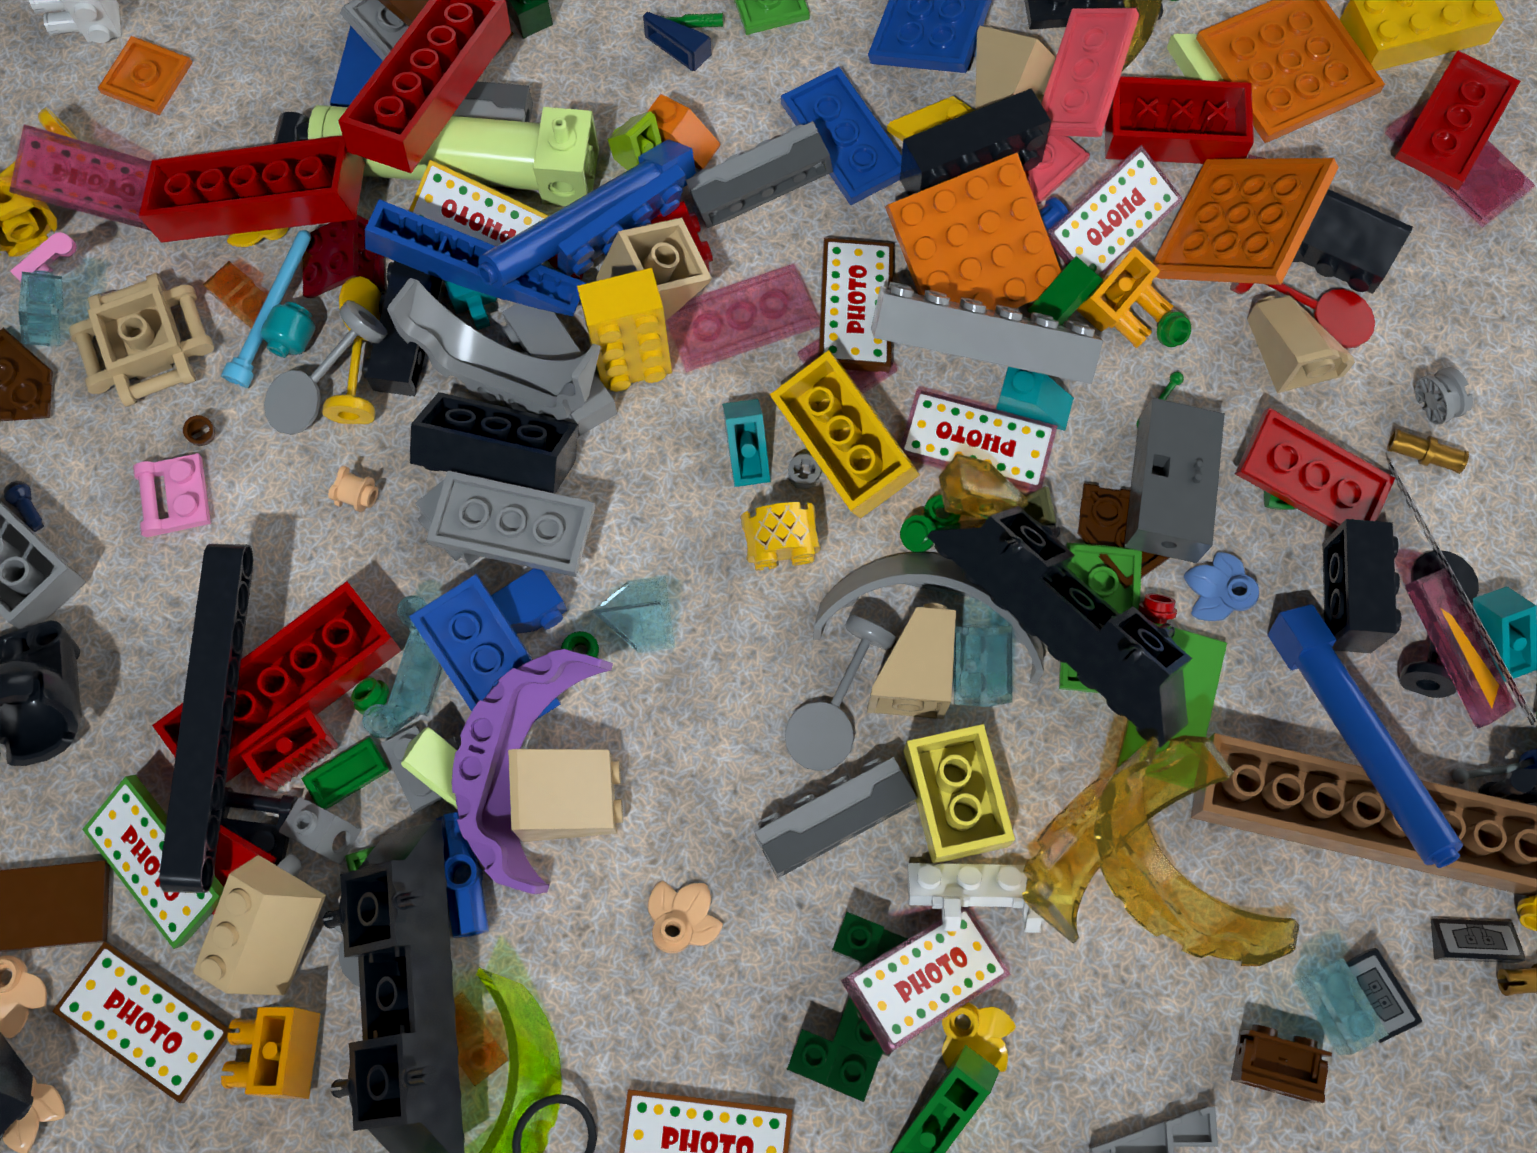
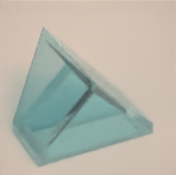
(640, 614)

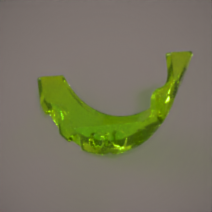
(532, 1066)

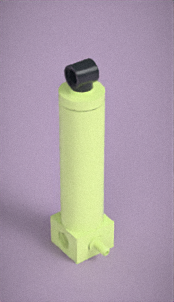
(545, 156)

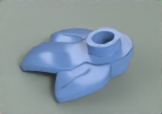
(1216, 587)

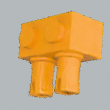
(1122, 285)
(280, 1053)

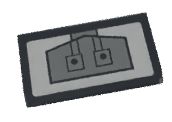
(1476, 941)
(1384, 993)

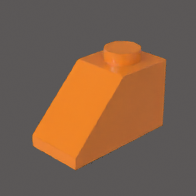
(684, 127)

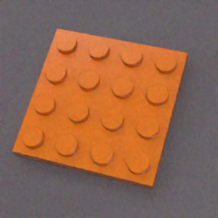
(1295, 59)
(1245, 219)
(977, 237)

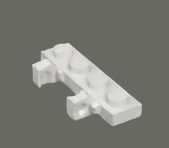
(966, 885)

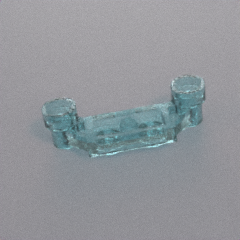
(414, 681)

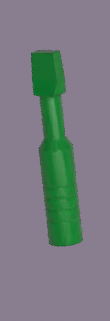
(699, 20)

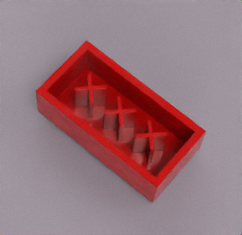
(1180, 119)

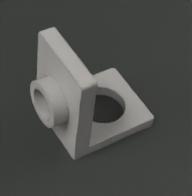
(317, 829)

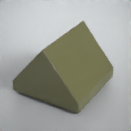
(1040, 506)

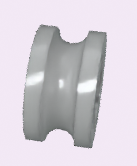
(795, 464)

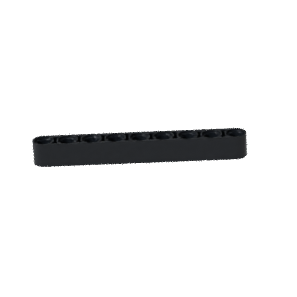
(207, 720)

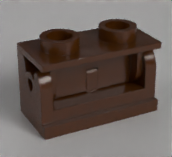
(1280, 1064)

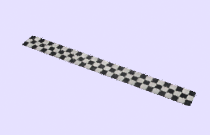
(1475, 618)

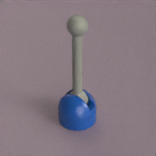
(1527, 760)

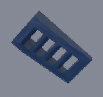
(677, 40)

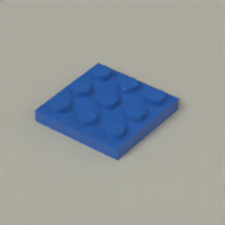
(928, 34)

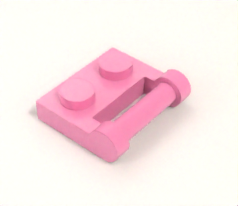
(44, 255)
(184, 494)

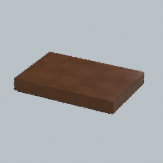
(54, 905)

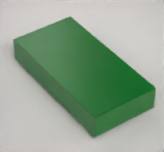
(1067, 291)
(345, 774)

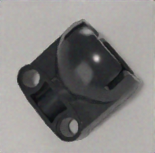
(38, 693)

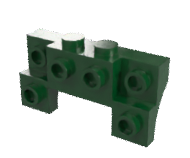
(854, 1053)

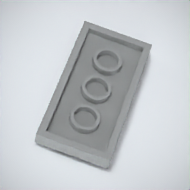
(511, 523)

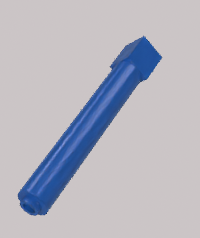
(541, 240)
(1307, 645)

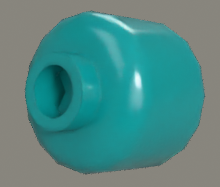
(288, 329)

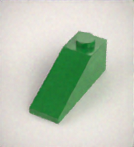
(950, 1105)

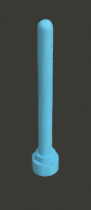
(240, 369)

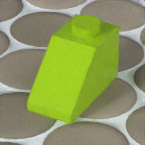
(634, 138)

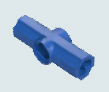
(467, 899)

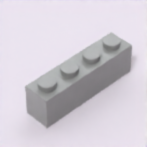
(545, 337)

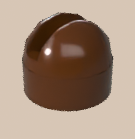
(196, 424)

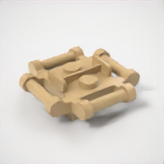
(140, 339)

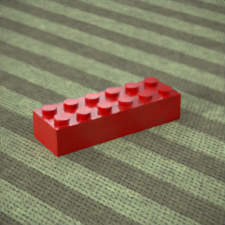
(424, 80)
(252, 189)
(299, 668)

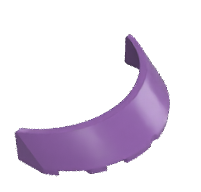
(482, 760)

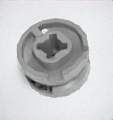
(1444, 395)

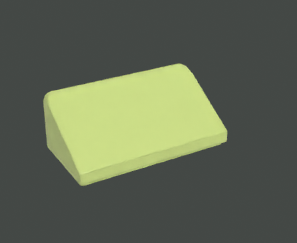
(1192, 58)
(432, 761)

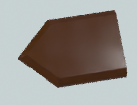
(23, 382)
(1104, 524)

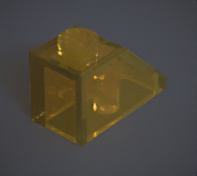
(977, 489)

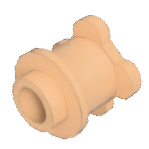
(353, 490)

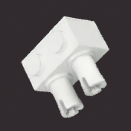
(93, 18)

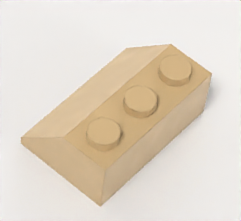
(258, 930)

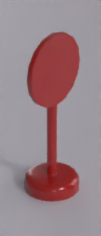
(1337, 311)

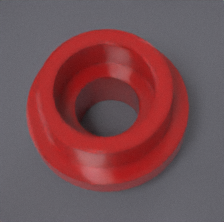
(1158, 608)

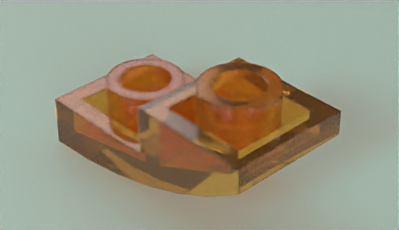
(236, 293)
(477, 1046)

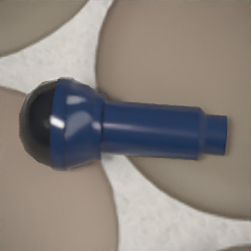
(19, 496)

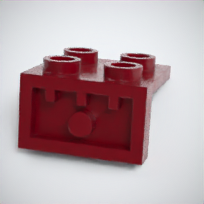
(338, 255)

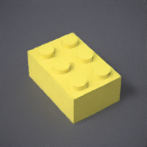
(958, 794)

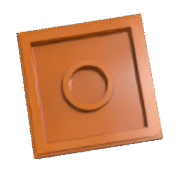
(145, 75)

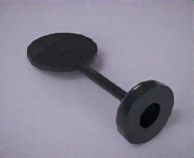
(1429, 676)

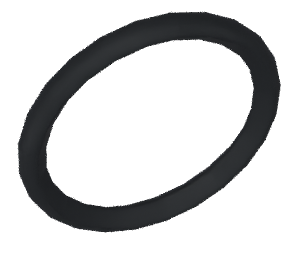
(549, 1100)

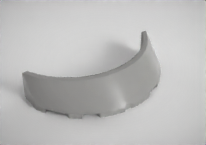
(487, 367)
(926, 572)

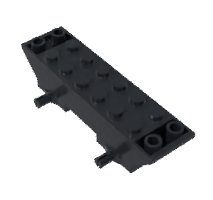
(1112, 652)
(398, 926)

